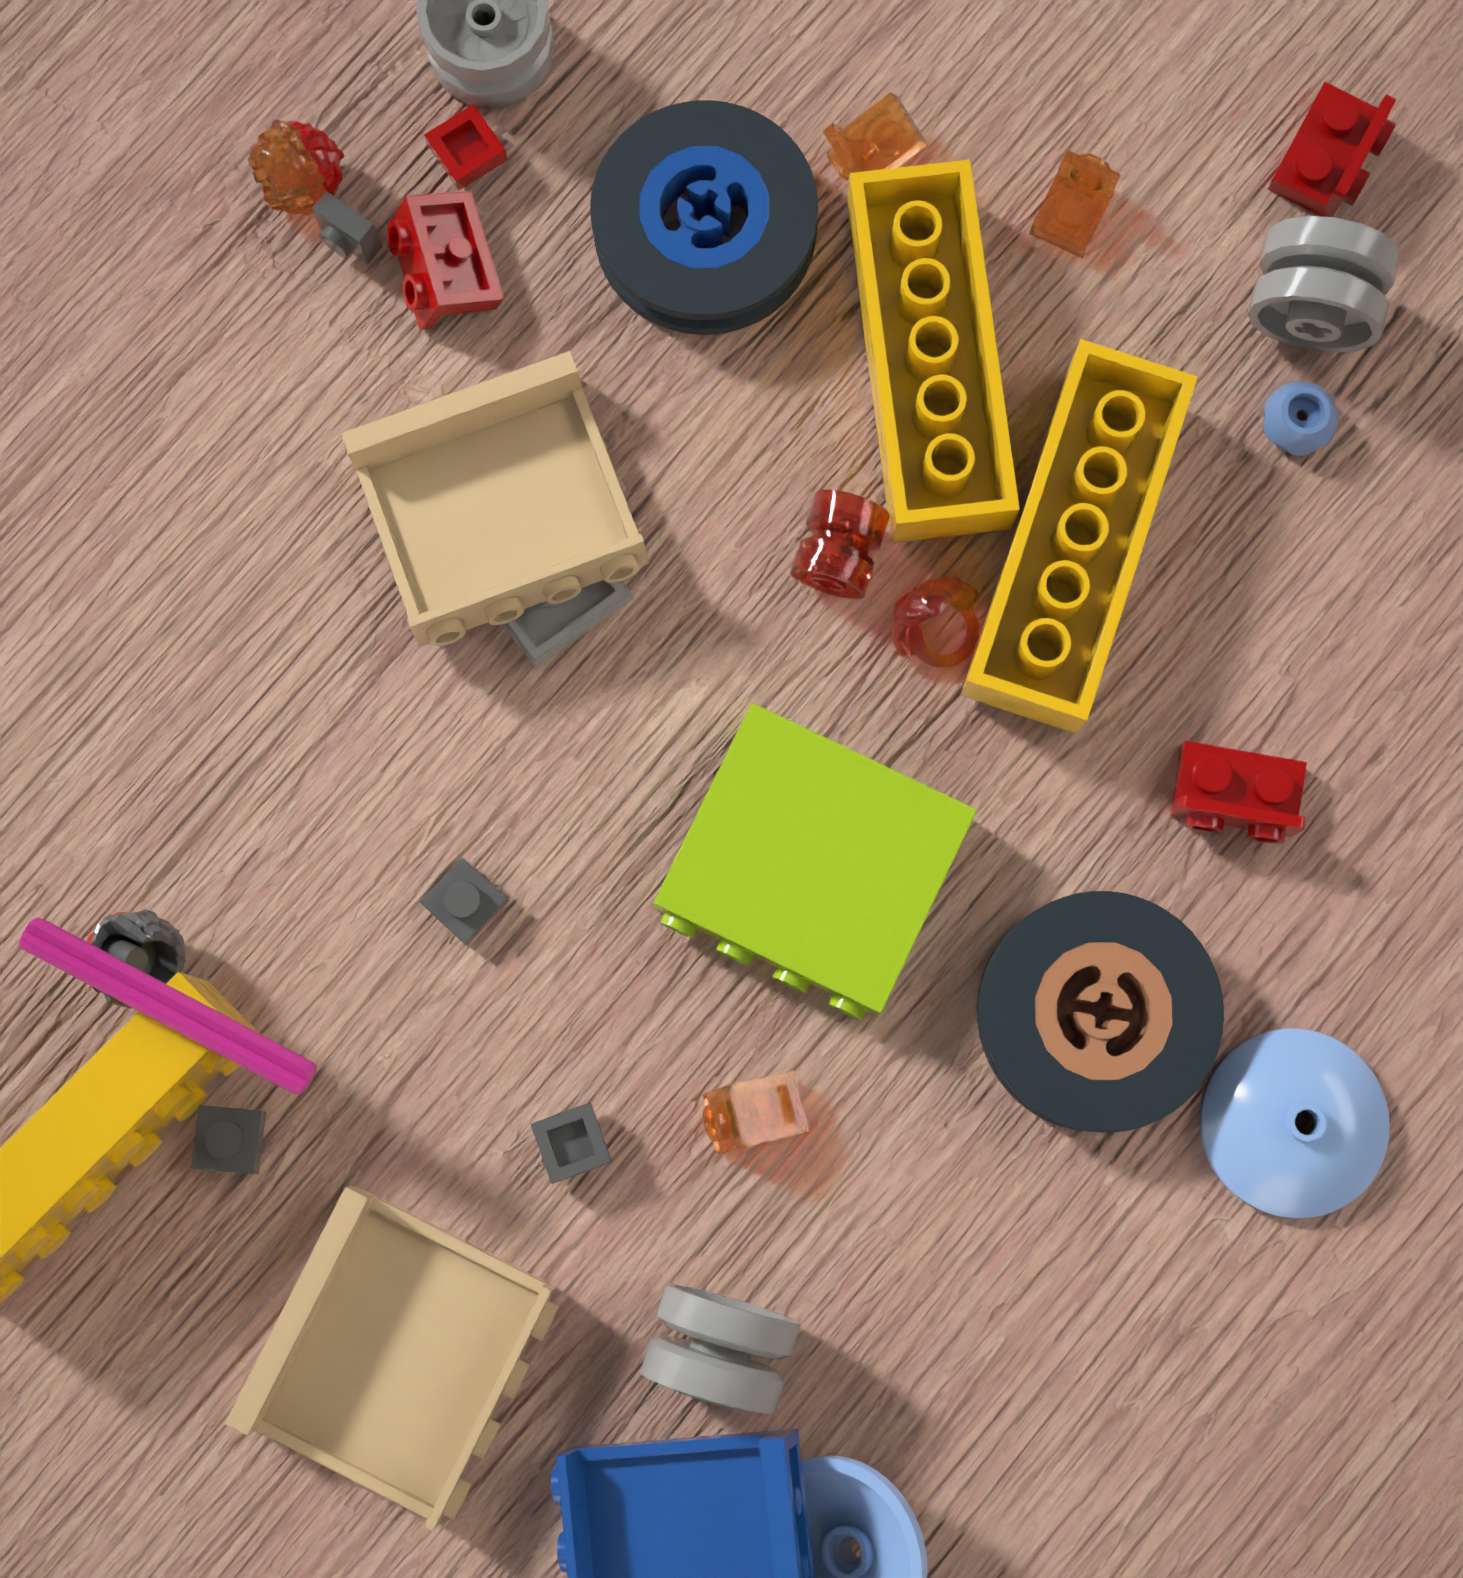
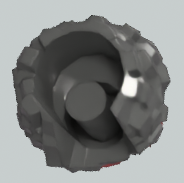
(141, 942)

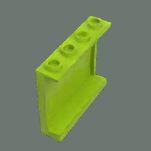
(813, 862)

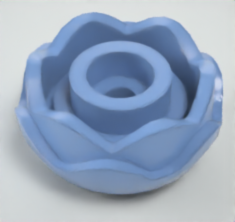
(1290, 433)

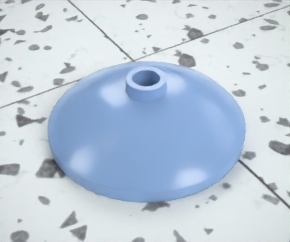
(1253, 1133)
(860, 1503)

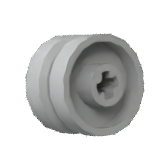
(487, 48)
(1324, 284)
(717, 1359)

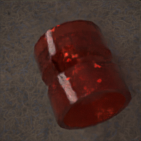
(842, 537)

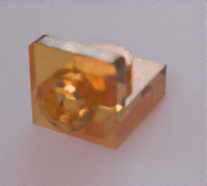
(1075, 202)
(754, 1112)

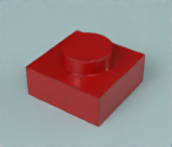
(466, 147)

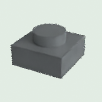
(345, 229)
(464, 901)
(228, 1139)
(571, 1143)

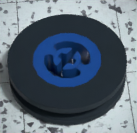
(720, 160)

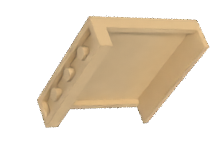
(495, 500)
(395, 1355)

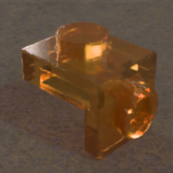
(875, 140)

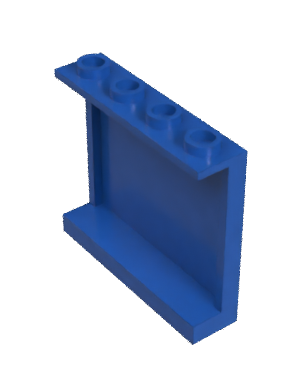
(685, 1508)

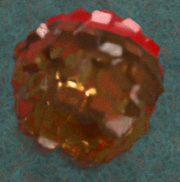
(295, 166)

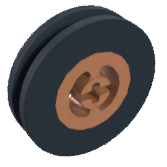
(1086, 1085)

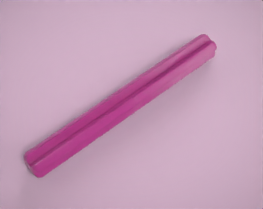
(168, 1006)

